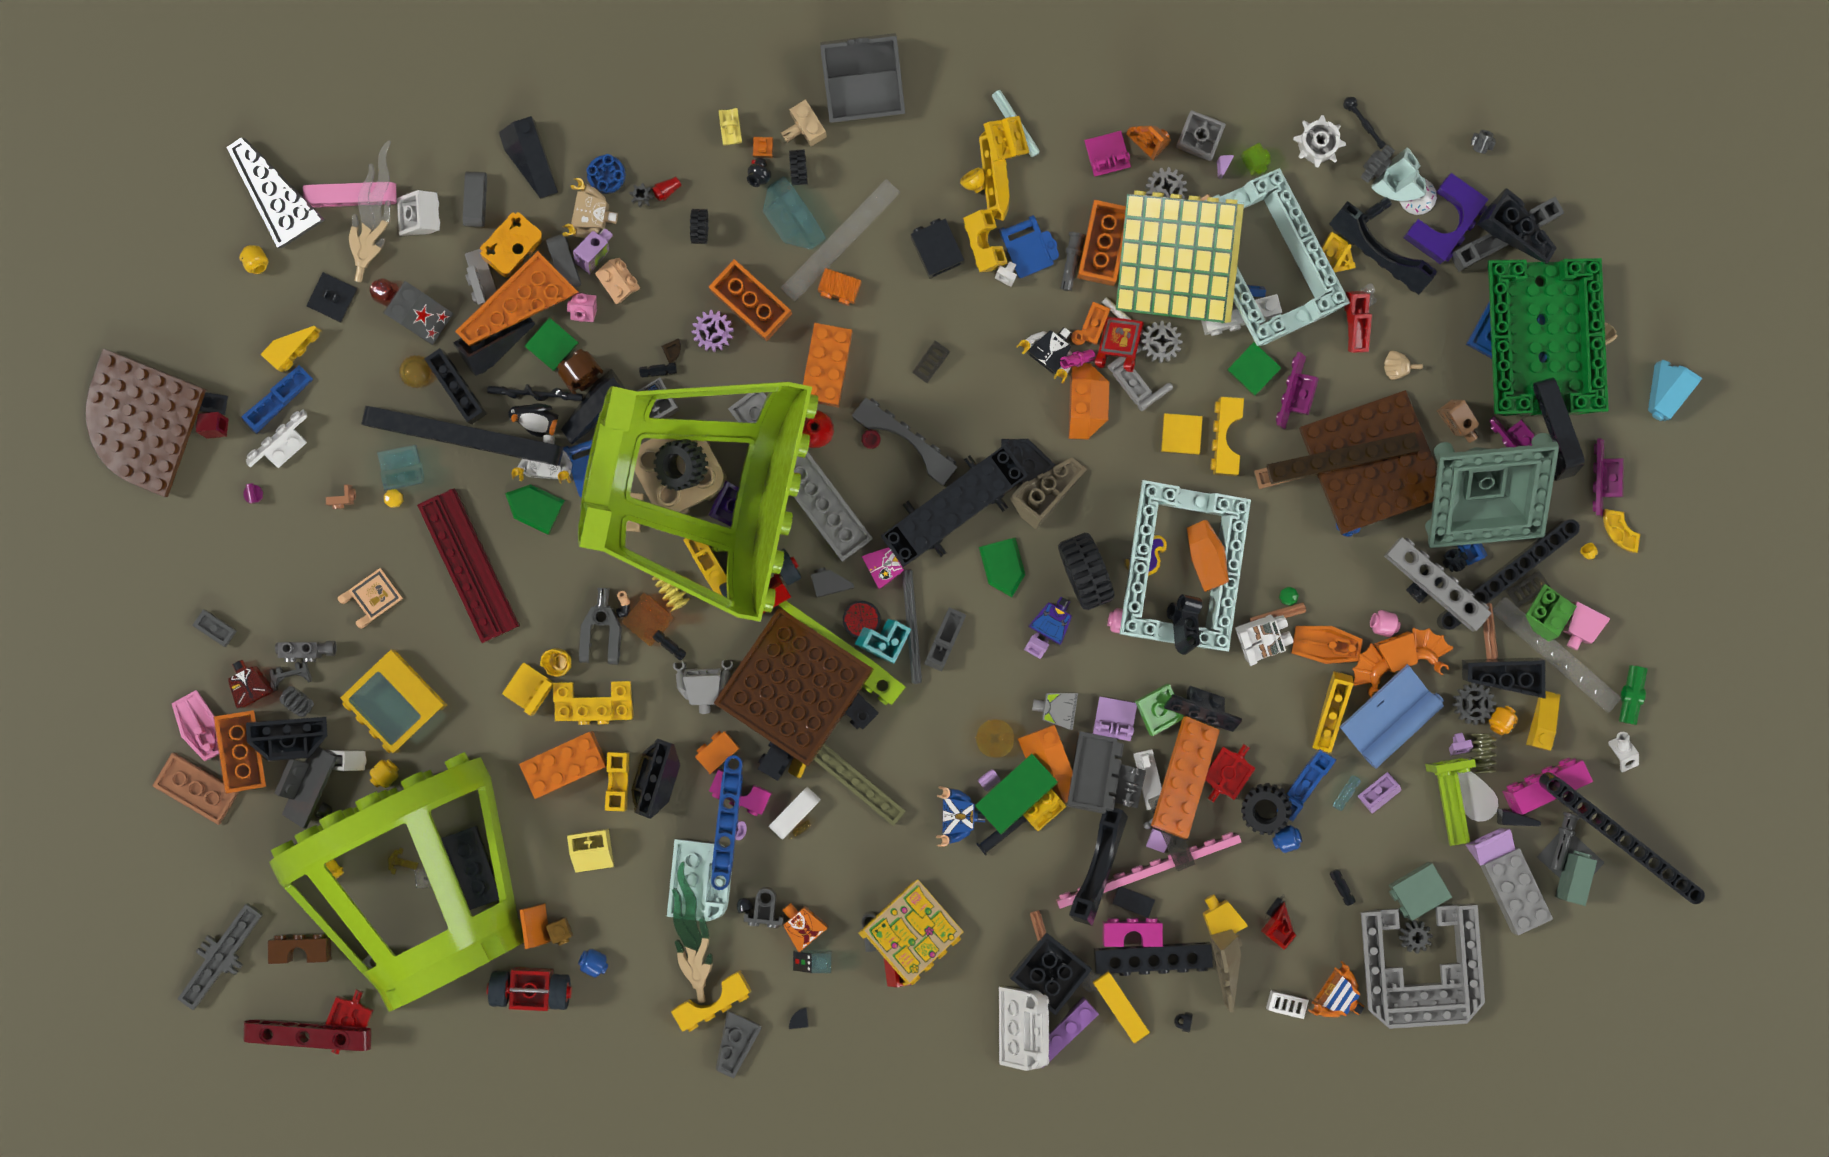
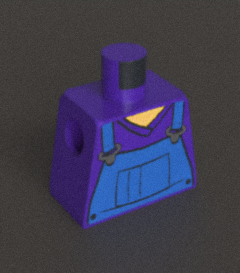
(1052, 621)

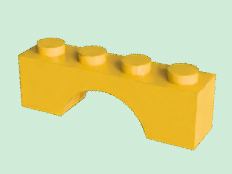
(1225, 460)
(690, 1013)

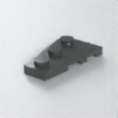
(736, 1042)

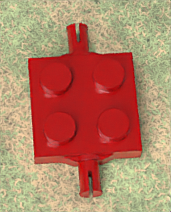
(1229, 773)
(349, 1013)

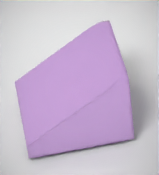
(1222, 164)
(989, 779)
(1156, 841)

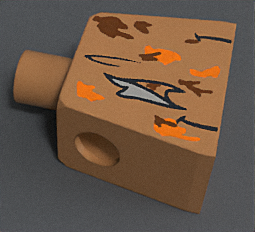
(1459, 419)

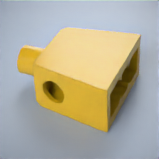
(1222, 916)

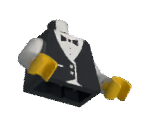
(1048, 350)

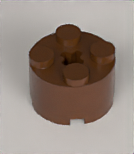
(579, 371)

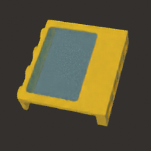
(392, 701)

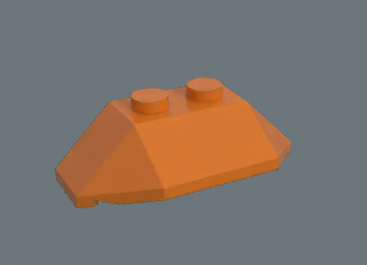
(1087, 401)

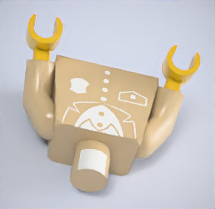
(590, 212)

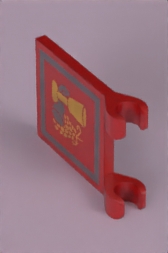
(1121, 340)

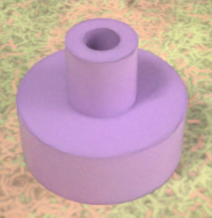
(741, 830)

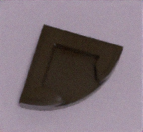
(672, 350)

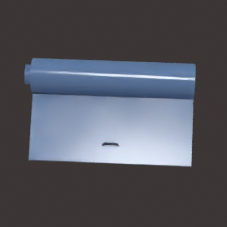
(1391, 716)

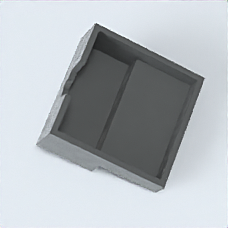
(862, 77)

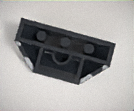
(287, 738)
(655, 778)

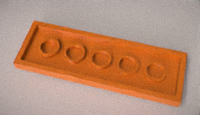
(1185, 777)

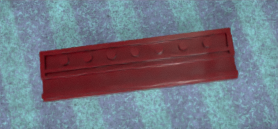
(468, 565)

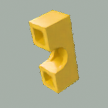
(978, 227)
(618, 778)

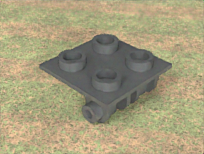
(1129, 786)

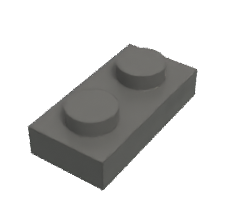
(214, 628)

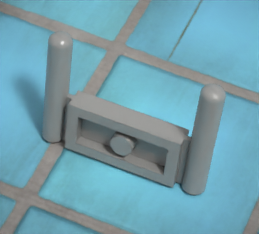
(1134, 384)

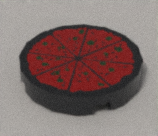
(861, 615)

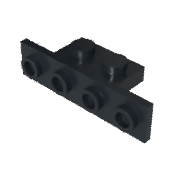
(1203, 707)

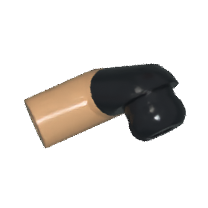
(625, 603)

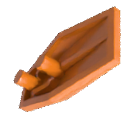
(1207, 555)
(1326, 644)

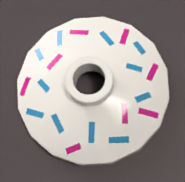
(1421, 205)

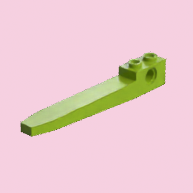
(894, 686)

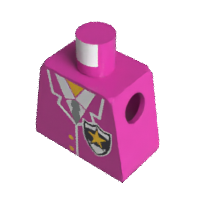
(883, 566)

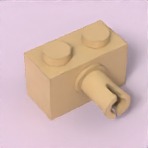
(805, 124)

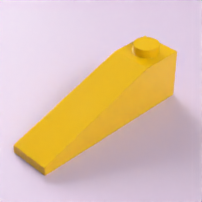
(1333, 711)

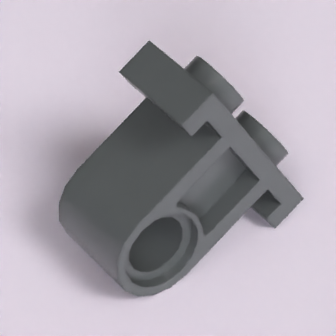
(764, 911)

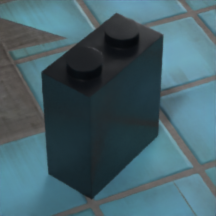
(937, 248)

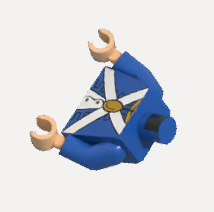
(957, 816)

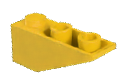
(286, 349)

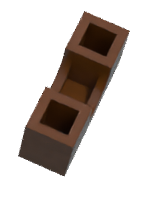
(282, 948)

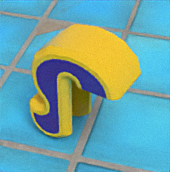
(1159, 544)

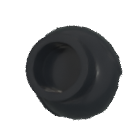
(758, 173)

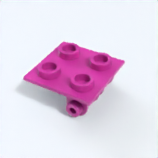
(1107, 153)

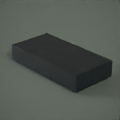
(1133, 901)

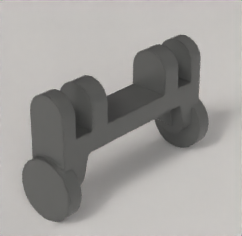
(276, 679)

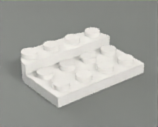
(1023, 1028)

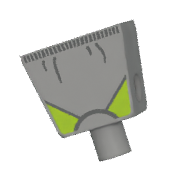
(1057, 708)

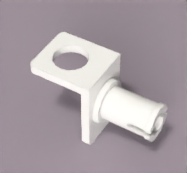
(1624, 751)

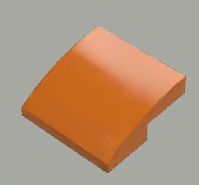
(534, 926)

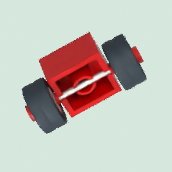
(789, 574)
(529, 989)

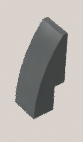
(945, 639)

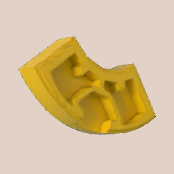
(1619, 531)

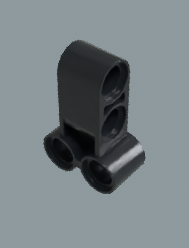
(1185, 622)

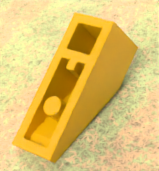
(1544, 722)

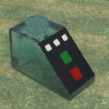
(812, 961)

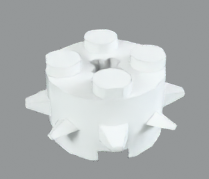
(1313, 132)

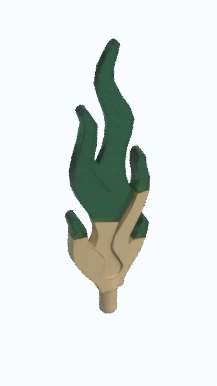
(688, 931)

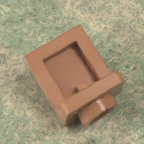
(339, 501)

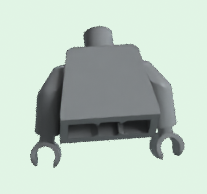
(702, 685)

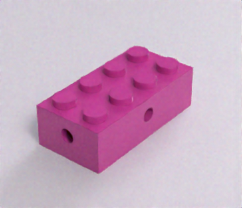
(1530, 795)

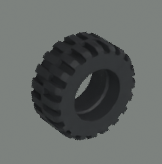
(1086, 571)

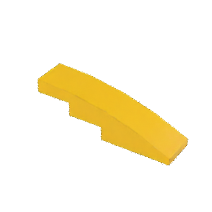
(1121, 1007)

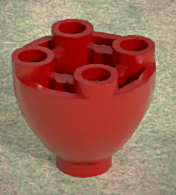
(824, 432)

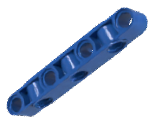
(727, 822)

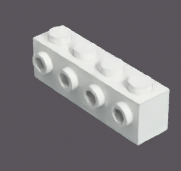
(1268, 306)

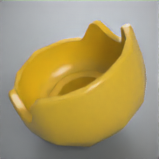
(556, 662)

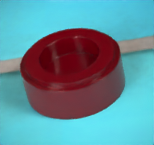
(871, 439)

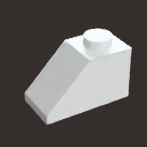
(349, 760)

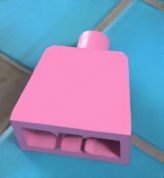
(1584, 625)

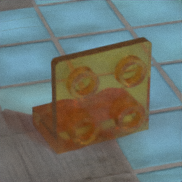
(648, 618)

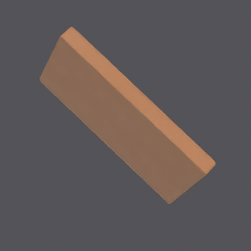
(194, 788)

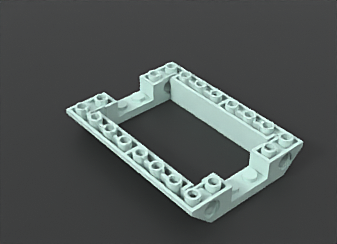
(1306, 252)
(1222, 598)

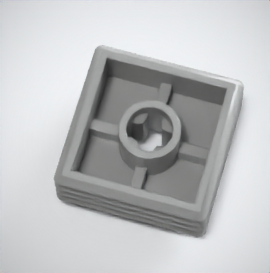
(1211, 130)

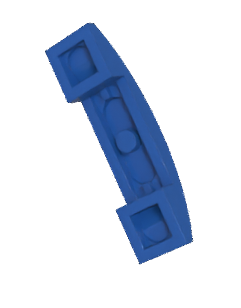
(1308, 780)

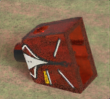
(248, 685)

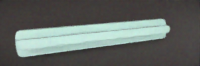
(1008, 111)

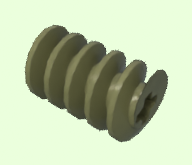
(1484, 753)

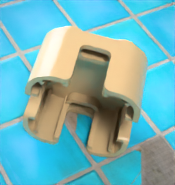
(682, 499)

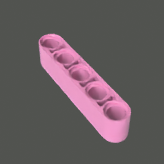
(342, 194)

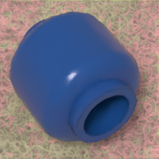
(1287, 839)
(593, 963)

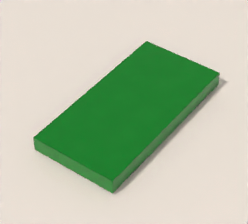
(1016, 794)

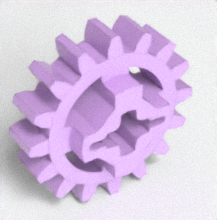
(704, 328)

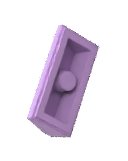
(1379, 792)

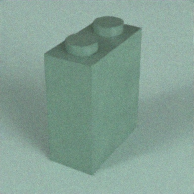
(1576, 878)
(1419, 891)

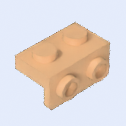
(617, 280)

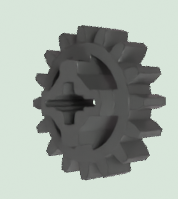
(1377, 163)
(1479, 698)

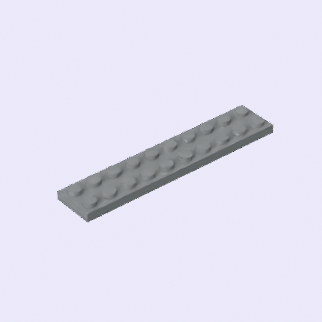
(816, 492)

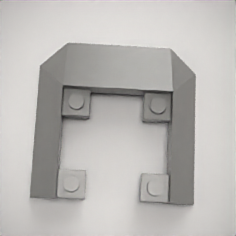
(1425, 1004)

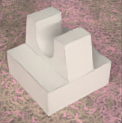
(1006, 274)

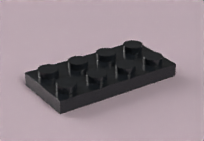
(471, 867)

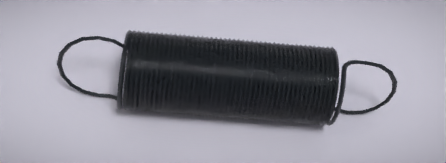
(1274, 907)

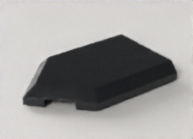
(1029, 457)

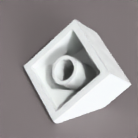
(418, 213)

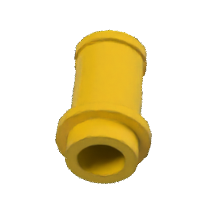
(334, 868)

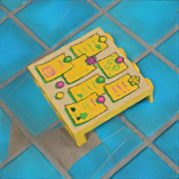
(912, 932)

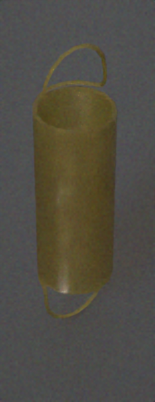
(800, 829)

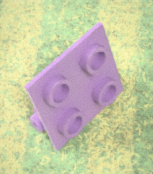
(1115, 718)

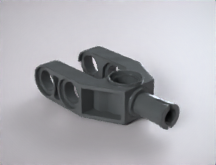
(611, 620)

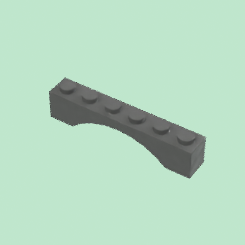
(1489, 244)
(873, 417)

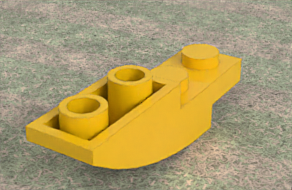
(707, 564)

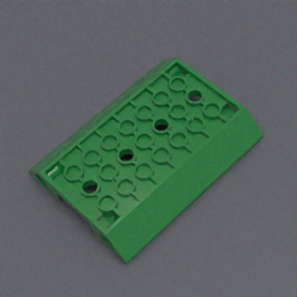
(1570, 336)

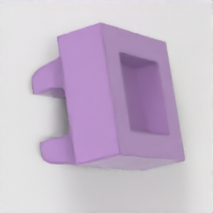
(1036, 646)
(1459, 745)

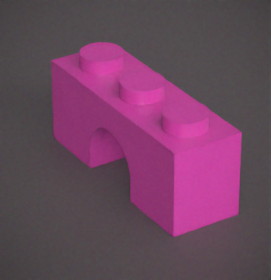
(754, 802)
(1115, 931)

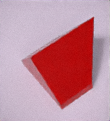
(1280, 928)

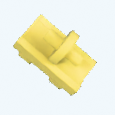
(730, 126)

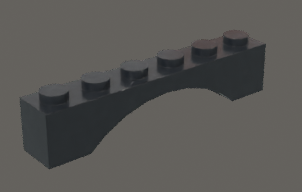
(1411, 272)
(1090, 894)

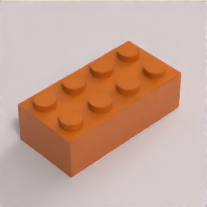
(1103, 243)
(750, 300)
(828, 362)
(238, 760)
(563, 764)

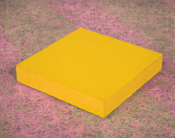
(1181, 434)

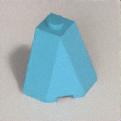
(1670, 389)

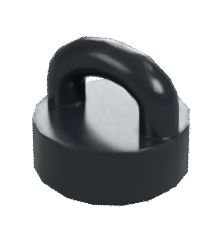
(1186, 1026)

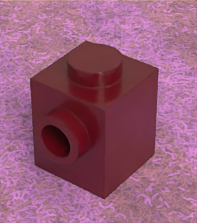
(212, 425)

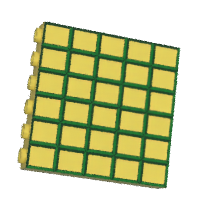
(1179, 256)

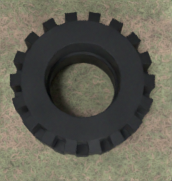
(668, 470)
(1262, 824)

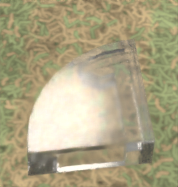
(1370, 289)

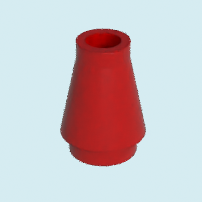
(666, 188)

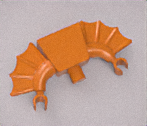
(1396, 653)

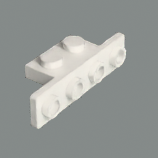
(282, 444)

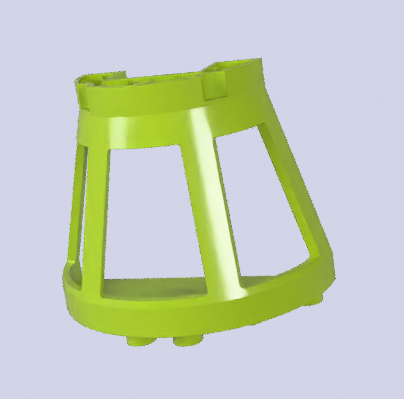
(760, 500)
(469, 938)

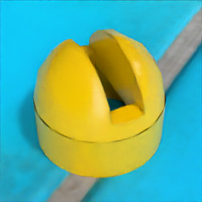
(1592, 551)

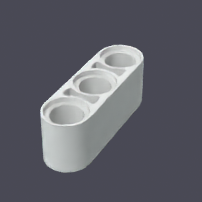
(794, 812)

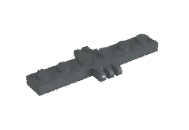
(220, 956)

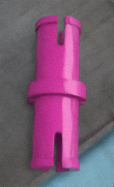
(1077, 359)

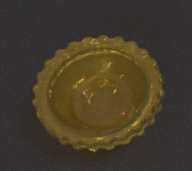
(415, 371)

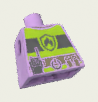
(592, 250)

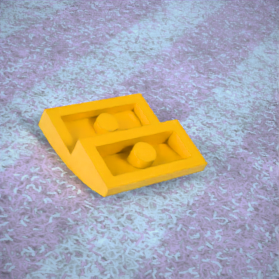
(1006, 138)

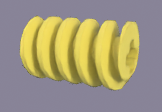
(672, 594)

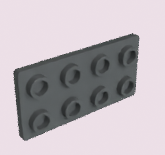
(304, 784)

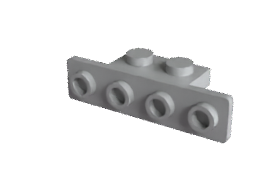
(479, 277)

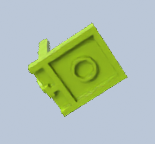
(1451, 796)

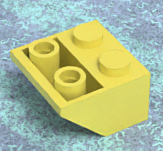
(590, 850)

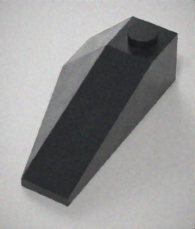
(525, 149)
(1512, 224)
(489, 351)
(588, 411)

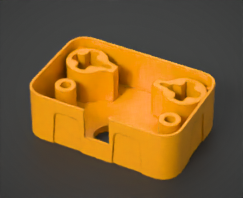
(504, 239)

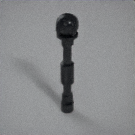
(1349, 104)

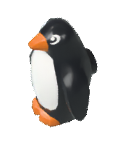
(535, 418)

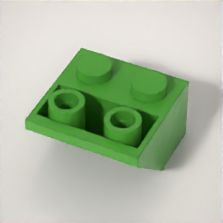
(1549, 613)

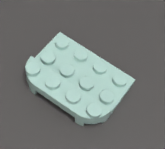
(698, 874)

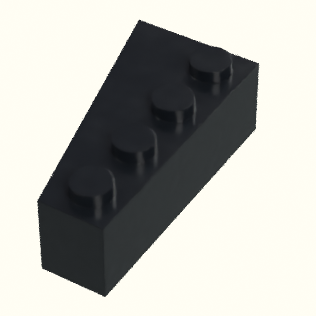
(1509, 674)
(774, 762)

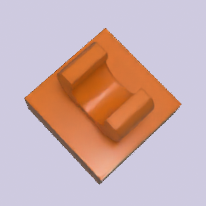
(763, 147)

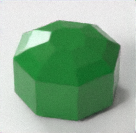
(1288, 596)

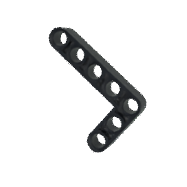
(1560, 428)

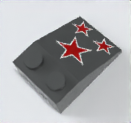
(418, 312)

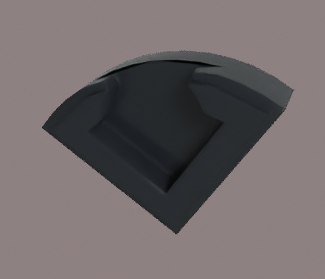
(799, 1019)

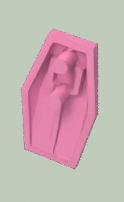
(196, 724)

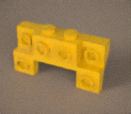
(589, 709)

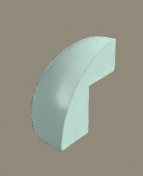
(1401, 179)

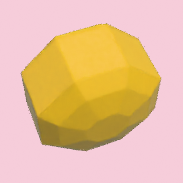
(393, 498)

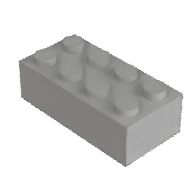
(1516, 892)

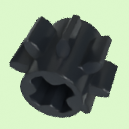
(1455, 560)

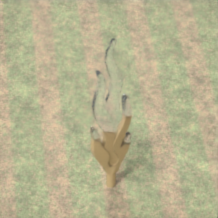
(370, 212)

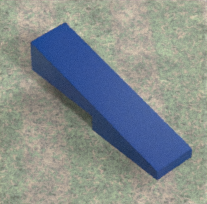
(277, 399)

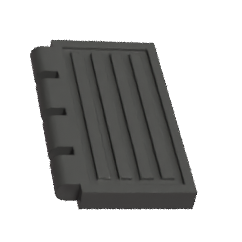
(1093, 771)

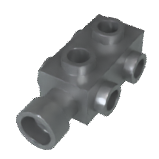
(294, 650)

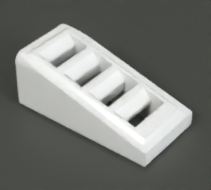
(1272, 1001)

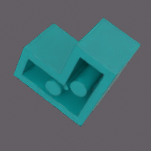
(887, 643)

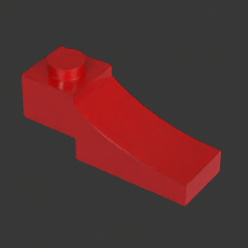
(1358, 321)

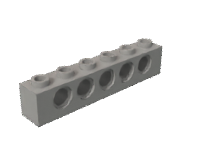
(1396, 556)

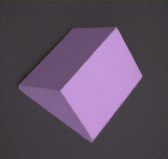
(1491, 845)

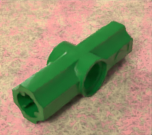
(1633, 695)

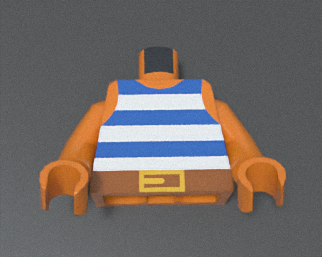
(1338, 995)

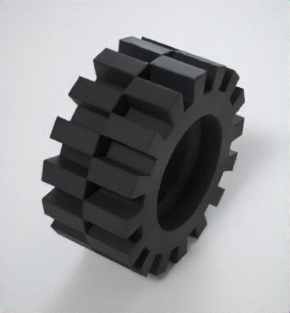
(798, 167)
(699, 226)

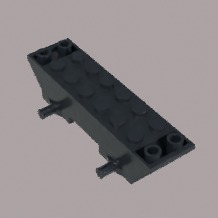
(954, 506)

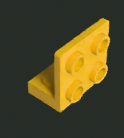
(528, 688)
(1044, 810)

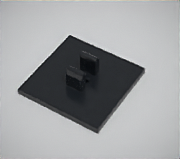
(331, 297)

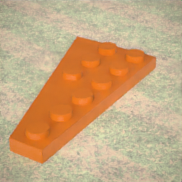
(524, 294)

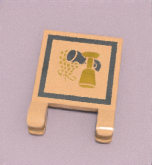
(373, 595)

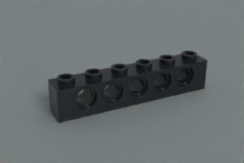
(1202, 949)

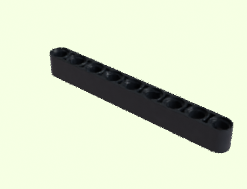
(1516, 570)

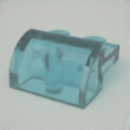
(400, 467)

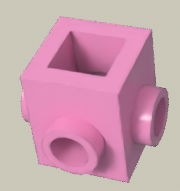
(582, 307)

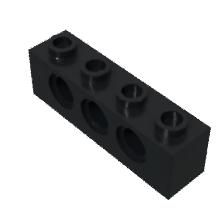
(455, 386)

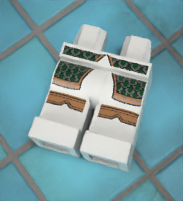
(1263, 638)

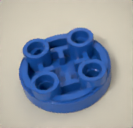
(606, 174)

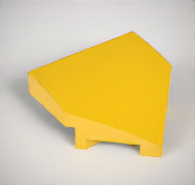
(1338, 253)

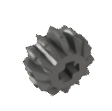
(296, 701)
(1420, 941)

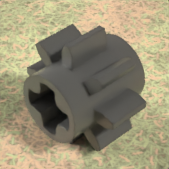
(1483, 141)
(643, 190)

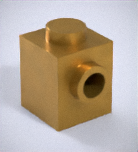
(559, 931)

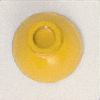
(974, 180)

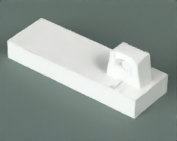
(1151, 786)

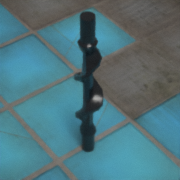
(539, 396)

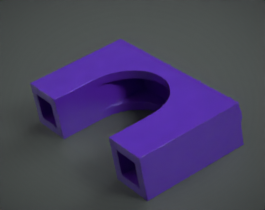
(1468, 204)

